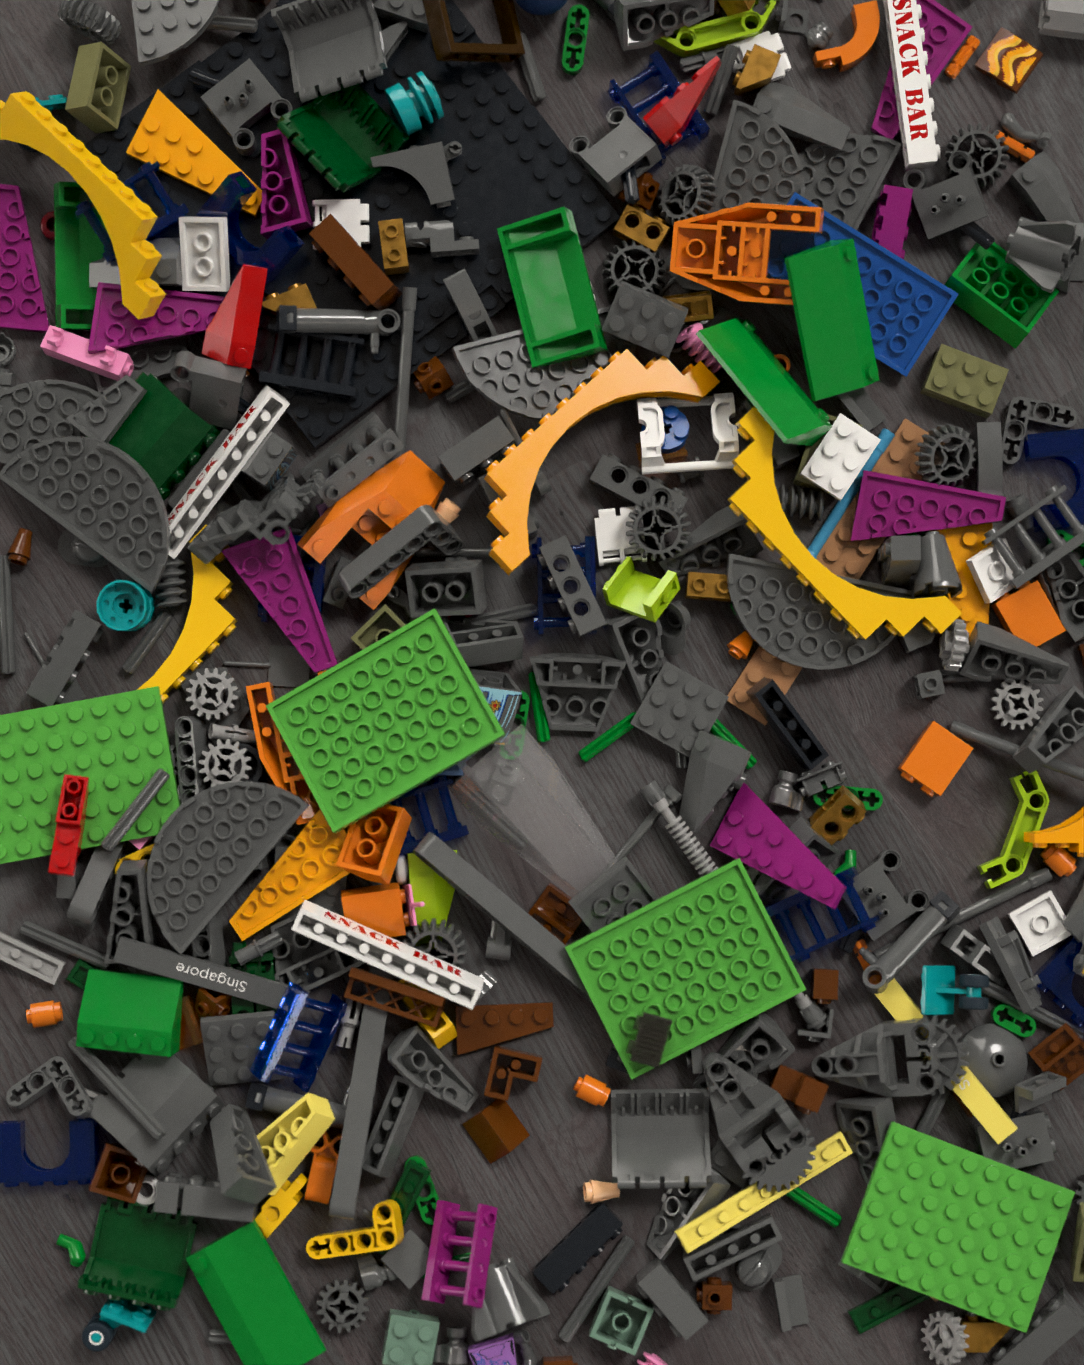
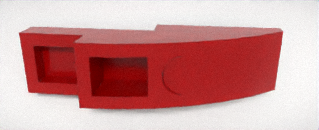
(70, 825)

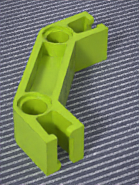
(717, 32)
(1025, 819)

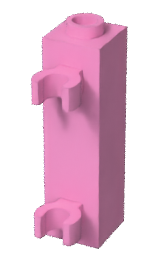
(74, 350)

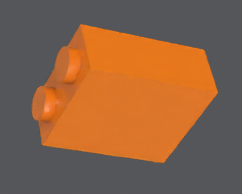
(1028, 614)
(934, 759)
(377, 908)

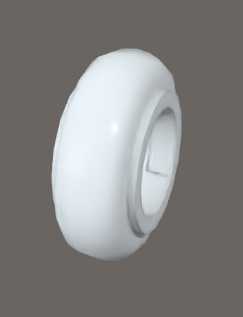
(401, 870)
(151, 1199)

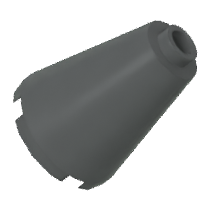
(937, 569)

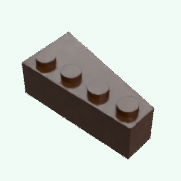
(355, 263)

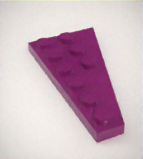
(943, 37)
(20, 286)
(177, 316)
(904, 506)
(284, 590)
(769, 846)

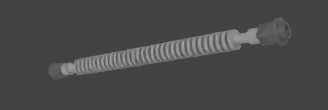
(656, 797)

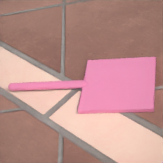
(410, 905)

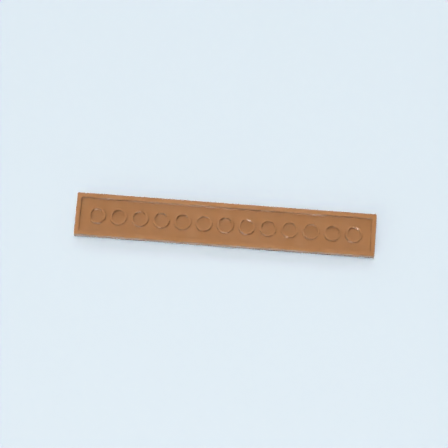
(840, 558)

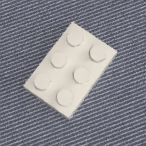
(204, 253)
(840, 457)

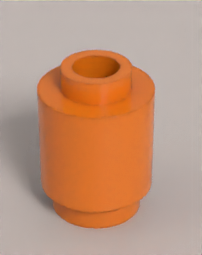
(1059, 860)
(44, 1013)
(592, 1090)

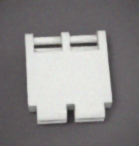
(768, 41)
(349, 214)
(612, 536)

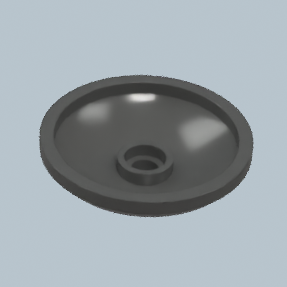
(983, 1046)

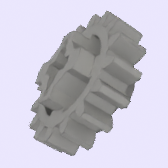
(954, 645)
(203, 700)
(1025, 710)
(234, 758)
(945, 1337)

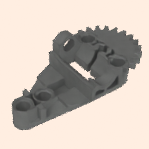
(260, 517)
(875, 1060)
(745, 1106)

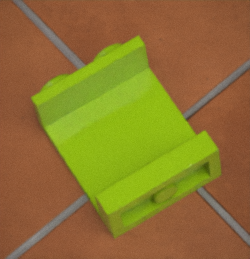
(640, 592)

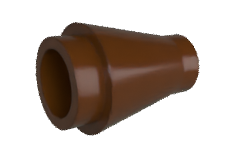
(20, 550)

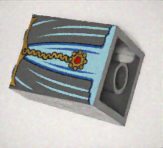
(269, 461)
(501, 695)

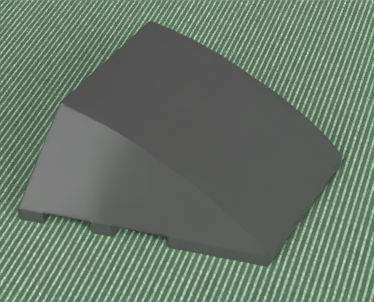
(576, 688)
(307, 960)

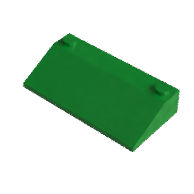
(74, 249)
(552, 288)
(832, 318)
(765, 382)
(255, 1299)

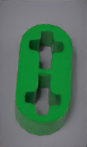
(1016, 1015)

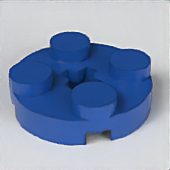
(678, 429)

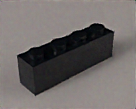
(787, 723)
(577, 1247)

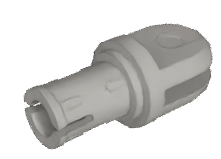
(349, 1024)

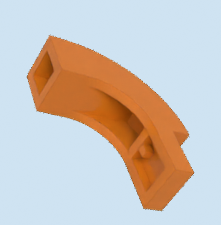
(866, 27)

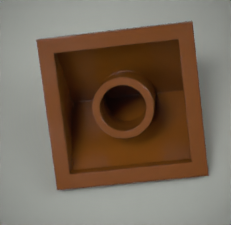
(496, 1130)
(118, 1174)

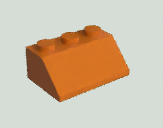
(375, 844)

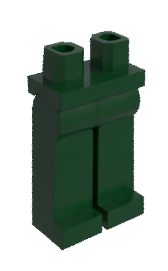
(259, 966)

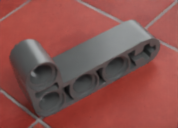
(93, 886)

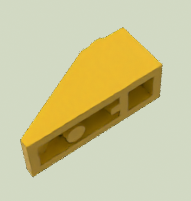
(445, 1030)

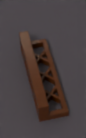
(397, 988)

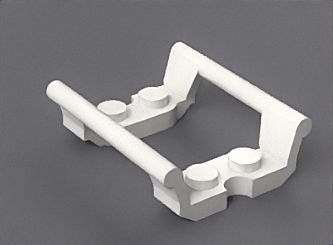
(653, 436)

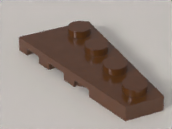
(499, 1023)

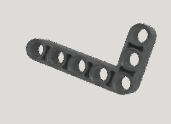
(397, 546)

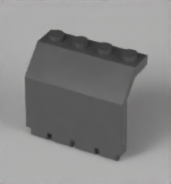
(330, 44)
(171, 1096)
(660, 1138)

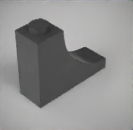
(427, 166)

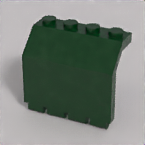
(342, 135)
(163, 435)
(139, 1254)

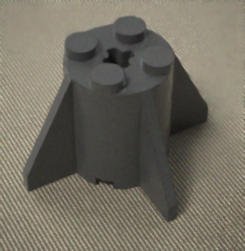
(1046, 251)
(507, 1302)

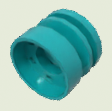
(414, 103)
(111, 605)

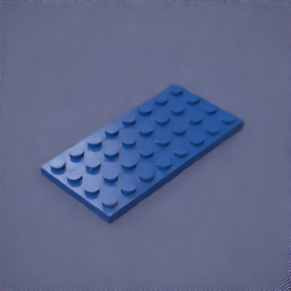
(899, 298)

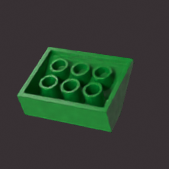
(998, 293)
(130, 1013)

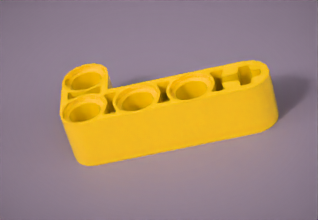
(355, 1236)

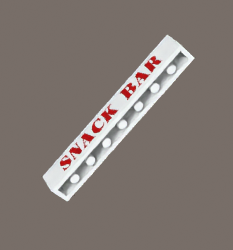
(911, 83)
(224, 466)
(388, 954)

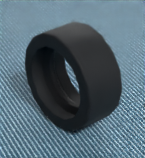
(260, 769)

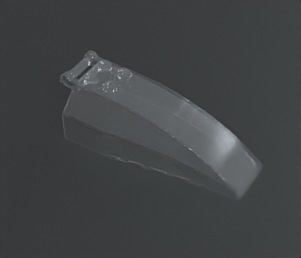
(534, 811)

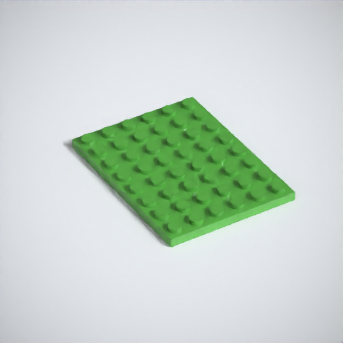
(385, 720)
(107, 738)
(690, 956)
(958, 1227)

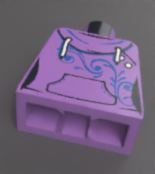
(494, 1351)

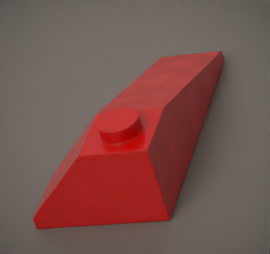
(672, 115)
(234, 328)

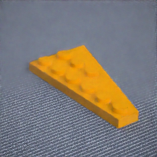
(184, 150)
(964, 544)
(296, 876)

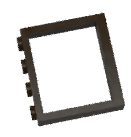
(447, 50)

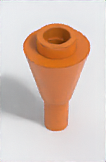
(740, 646)

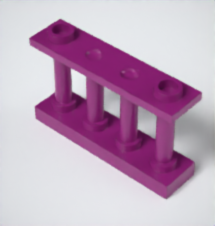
(441, 1251)

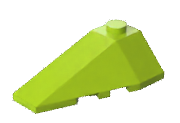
(432, 890)

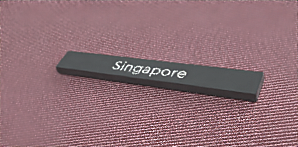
(200, 972)

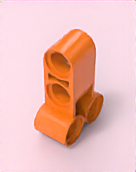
(323, 1170)

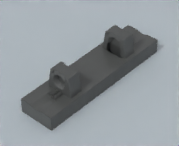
(1010, 964)

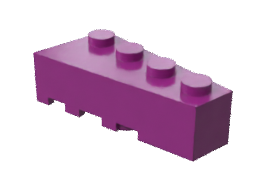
(281, 186)
(891, 218)

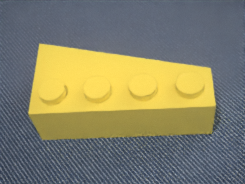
(294, 1135)

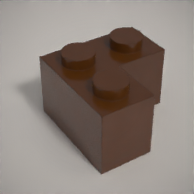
(508, 1064)
(799, 1088)

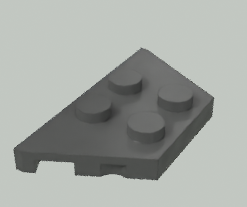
(236, 715)

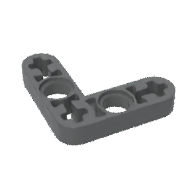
(1029, 415)
(51, 1080)

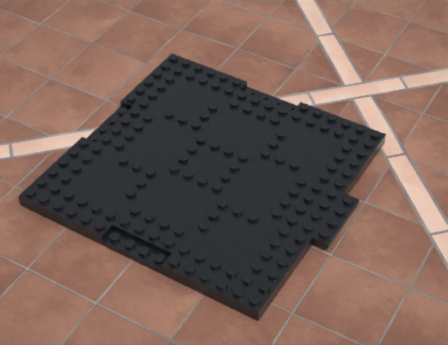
(506, 173)

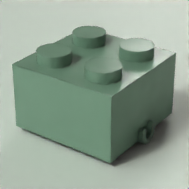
(621, 1320)
(410, 1338)

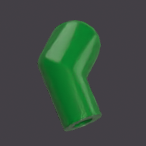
(849, 861)
(74, 1247)

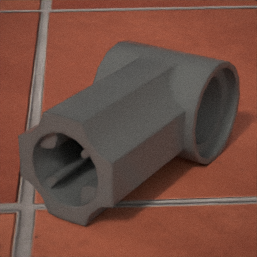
(498, 943)

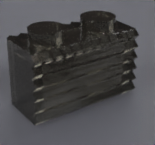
(649, 1039)

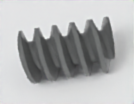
(801, 502)
(170, 585)

